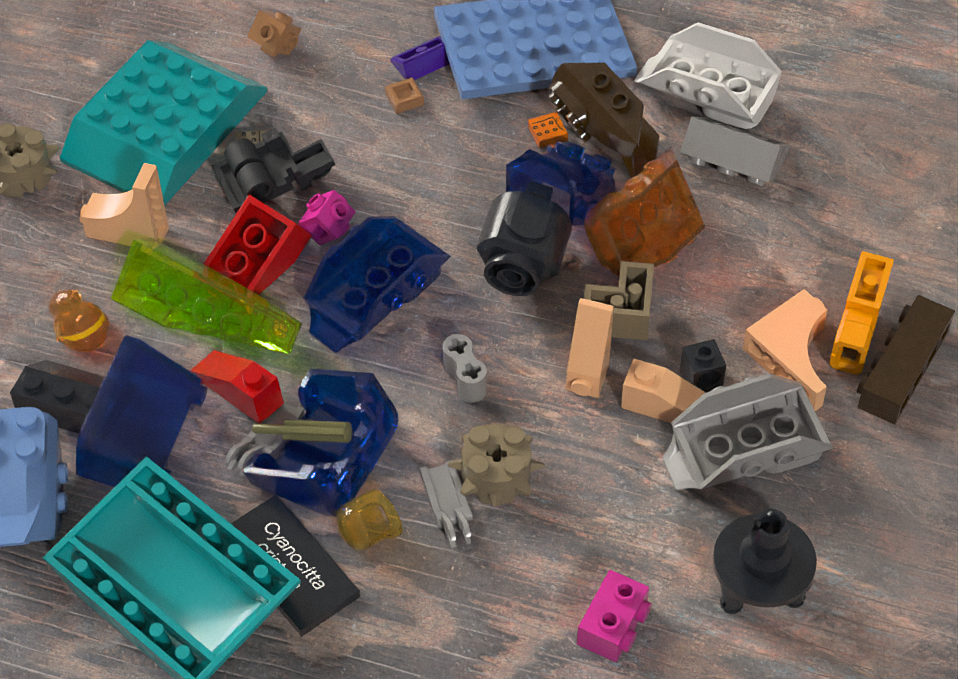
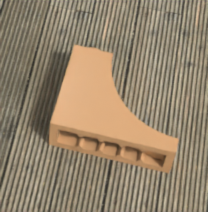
(129, 214)
(782, 342)

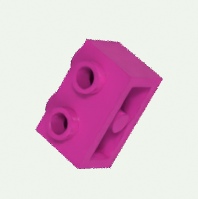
(613, 616)

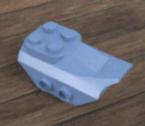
(30, 477)

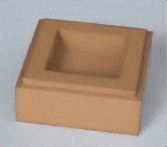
(404, 95)

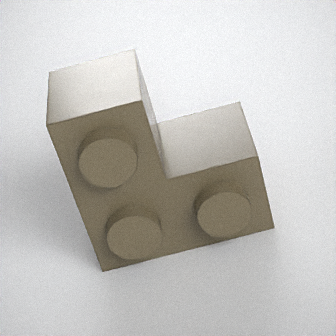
(629, 300)

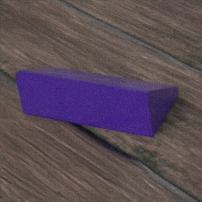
(421, 59)

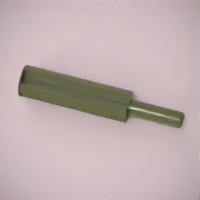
(308, 430)

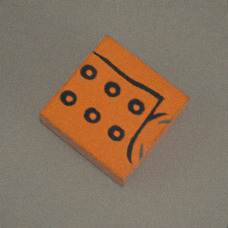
(547, 129)

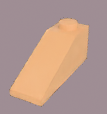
(590, 348)
(657, 392)

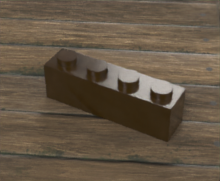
(905, 359)

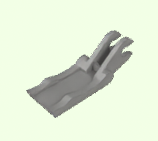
(254, 443)
(446, 501)

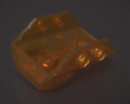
(646, 218)

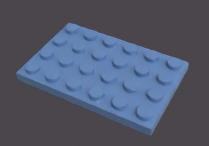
(522, 43)

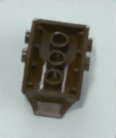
(604, 113)

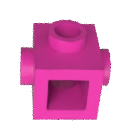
(327, 217)

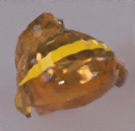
(77, 322)

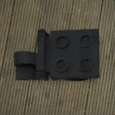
(269, 168)

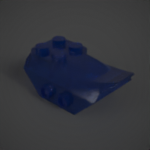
(569, 169)
(369, 277)

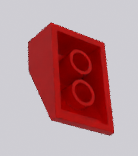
(257, 246)

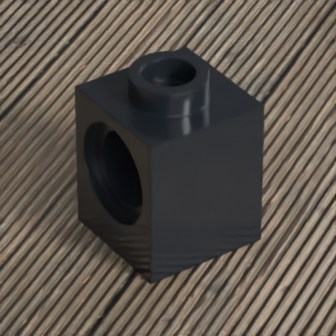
(703, 365)

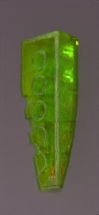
(199, 299)

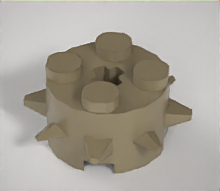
(24, 160)
(496, 463)

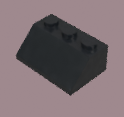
(59, 391)

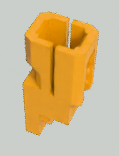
(861, 311)

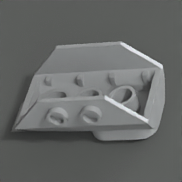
(744, 431)

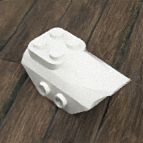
(715, 71)

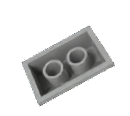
(733, 150)

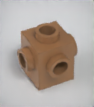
(274, 32)

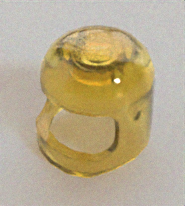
(362, 522)

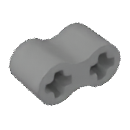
(464, 368)

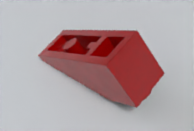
(241, 384)

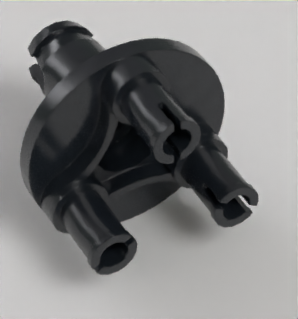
(763, 562)

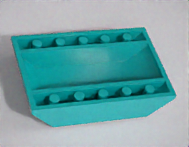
(161, 112)
(170, 573)

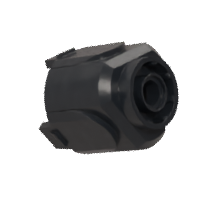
(523, 240)

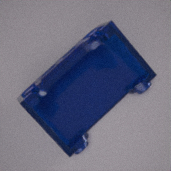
(136, 413)
(330, 473)

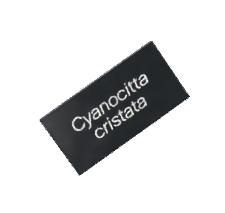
(323, 584)

